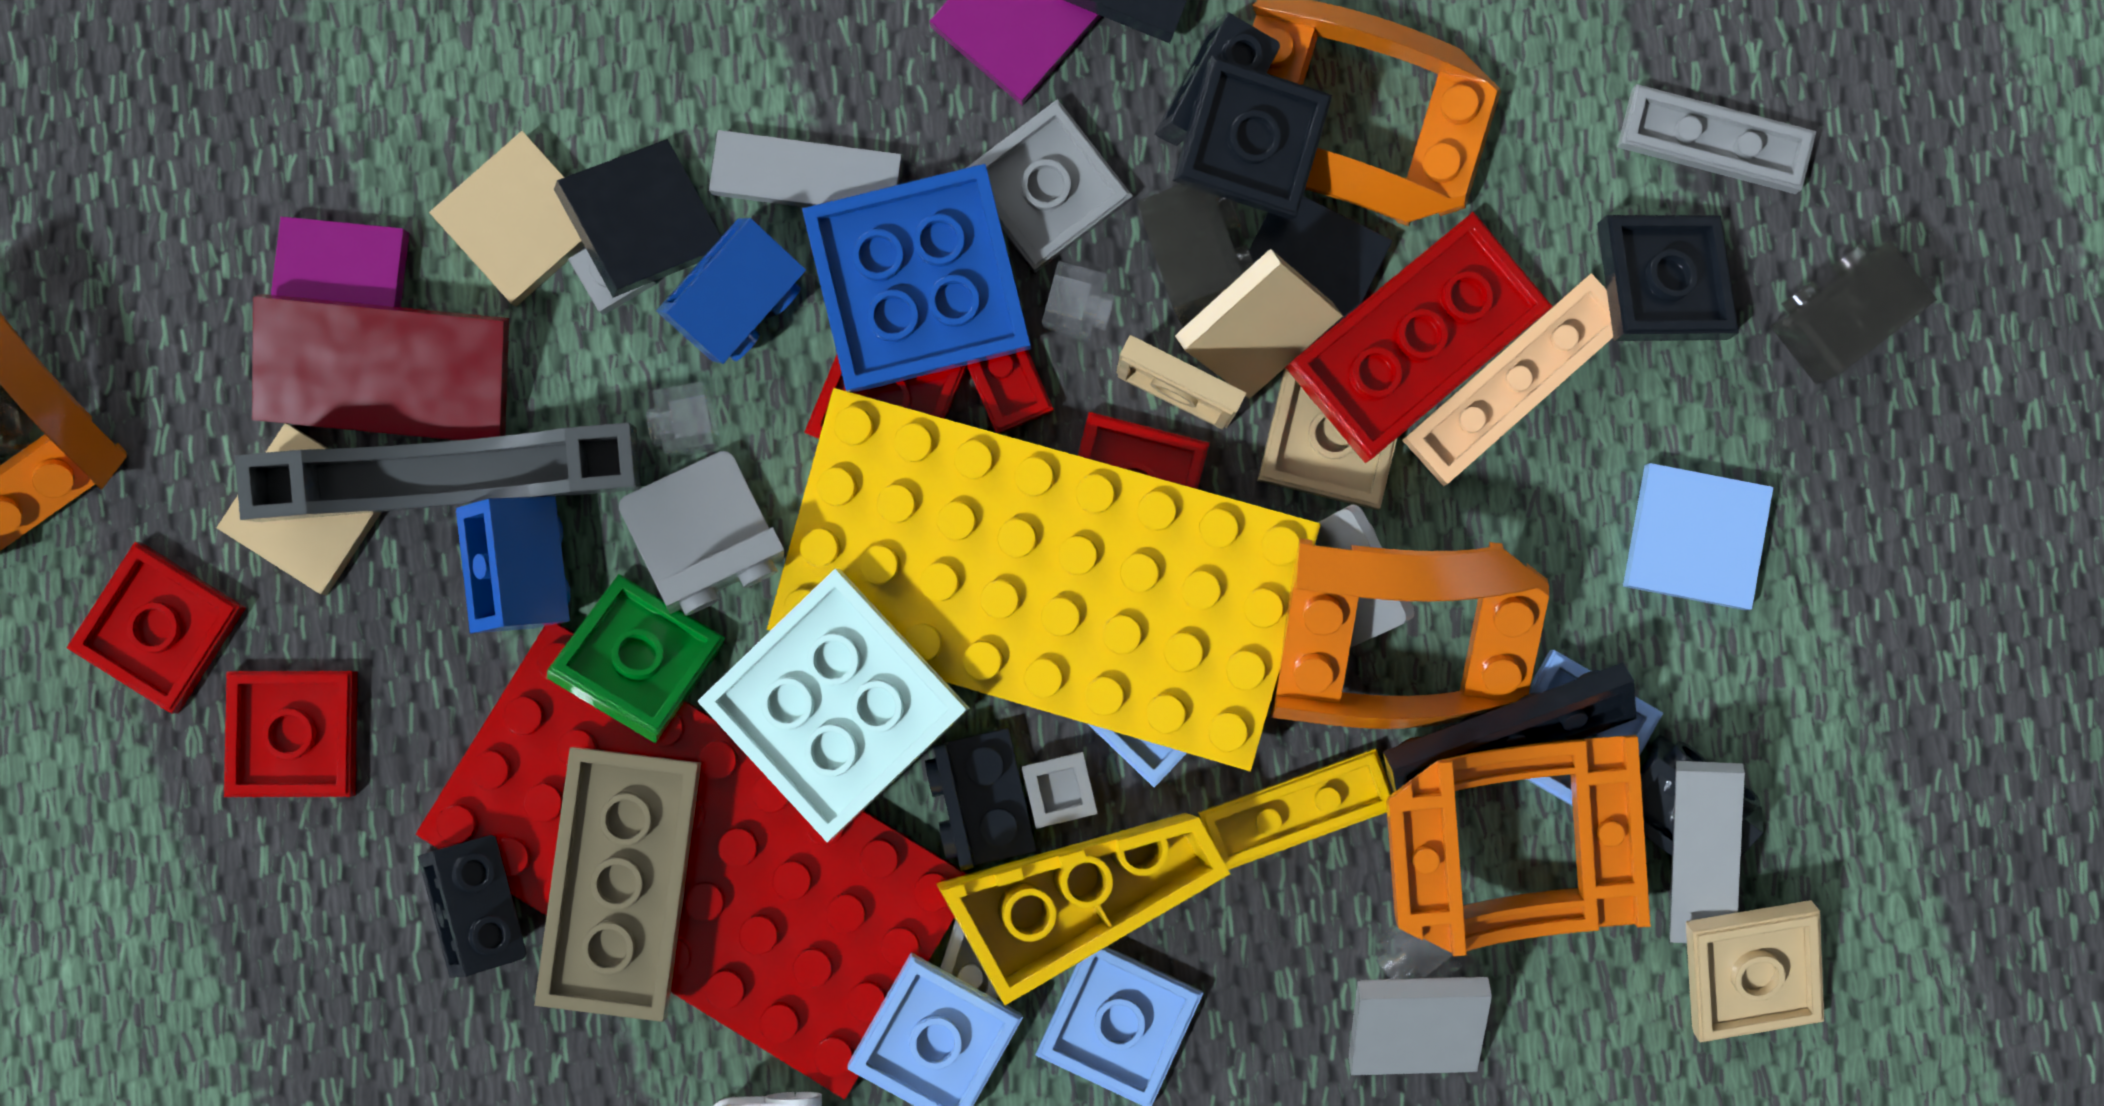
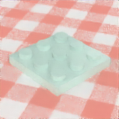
(833, 704)

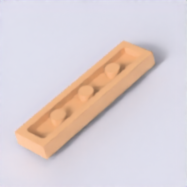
(1514, 382)

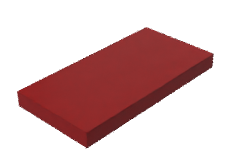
(1418, 337)

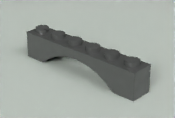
(437, 473)

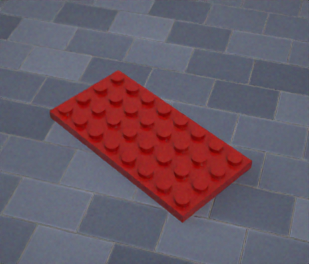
(775, 923)

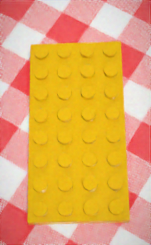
(1053, 575)

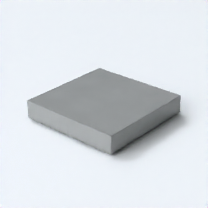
(1050, 185)
(1419, 1025)

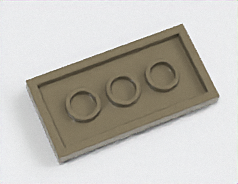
(618, 884)

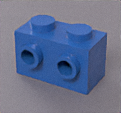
(733, 292)
(513, 564)

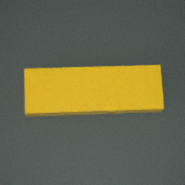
(1298, 809)

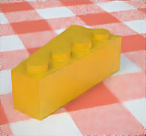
(1070, 902)

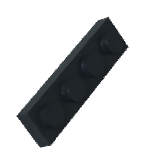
(1563, 713)

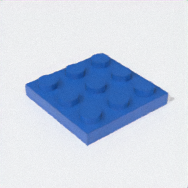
(916, 278)

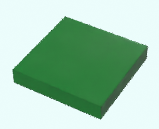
(635, 658)

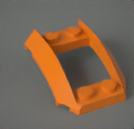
(1453, 124)
(60, 462)
(1323, 617)
(1606, 834)

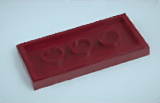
(379, 368)

